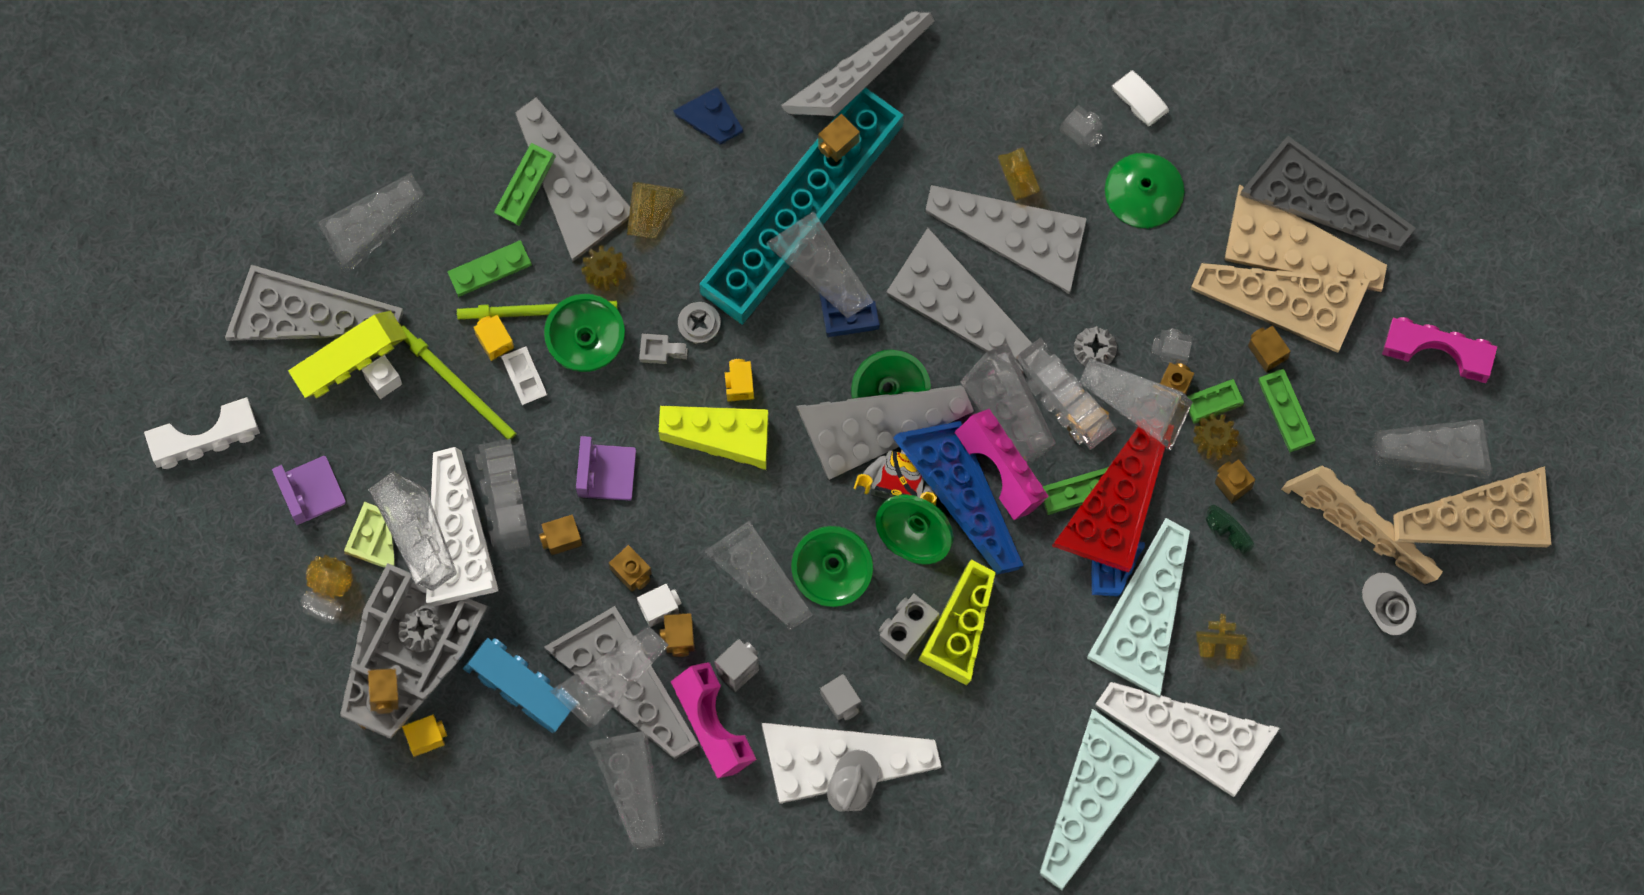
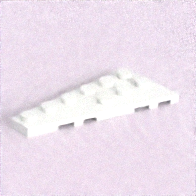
(461, 529)
(1202, 739)
(807, 757)

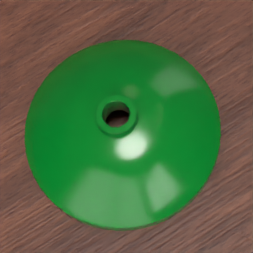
(1141, 205)
(581, 316)
(891, 366)
(914, 529)
(828, 583)

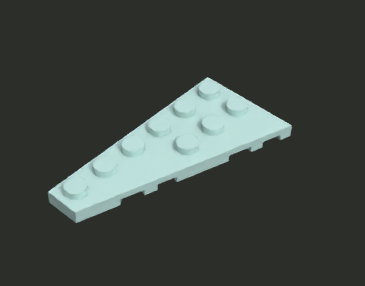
(1141, 624)
(1100, 785)

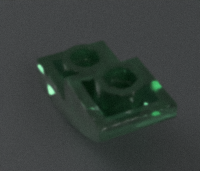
(1223, 523)

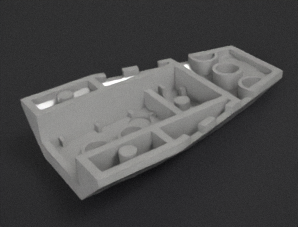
(381, 648)

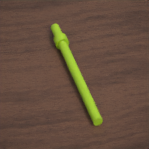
(507, 311)
(421, 349)

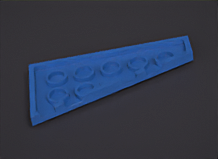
(962, 489)

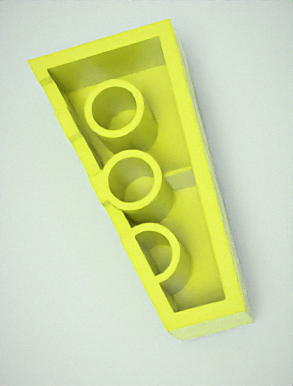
(347, 353)
(718, 431)
(959, 628)

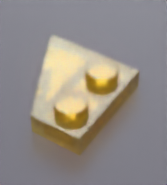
(650, 208)

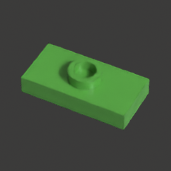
(1215, 400)

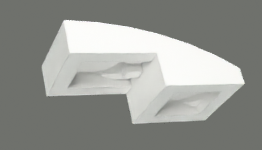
(1141, 98)
(524, 375)

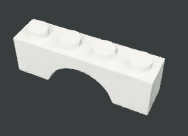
(233, 425)

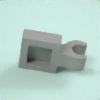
(657, 349)

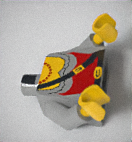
(894, 476)

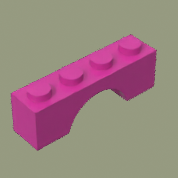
(1472, 356)
(1020, 487)
(697, 693)

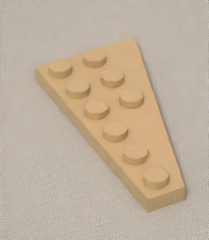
(1285, 242)
(1294, 301)
(1493, 514)
(1359, 519)

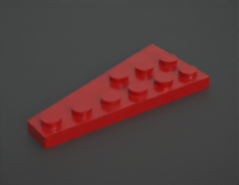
(1115, 510)

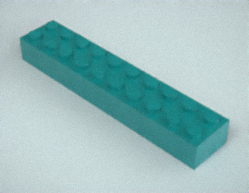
(814, 185)

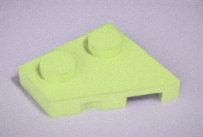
(371, 538)

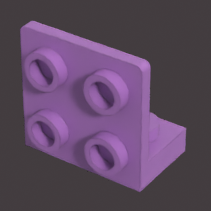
(605, 471)
(309, 489)

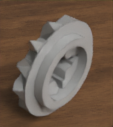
(699, 310)
(1104, 339)
(413, 640)

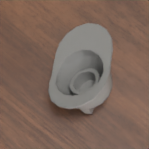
(1389, 603)
(853, 781)

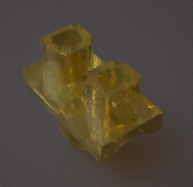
(1018, 174)
(1233, 642)

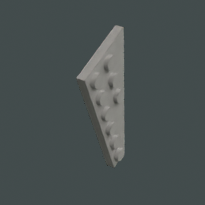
(844, 82)
(577, 191)
(1024, 234)
(948, 295)
(294, 308)
(864, 427)
(646, 701)

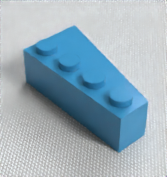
(517, 683)

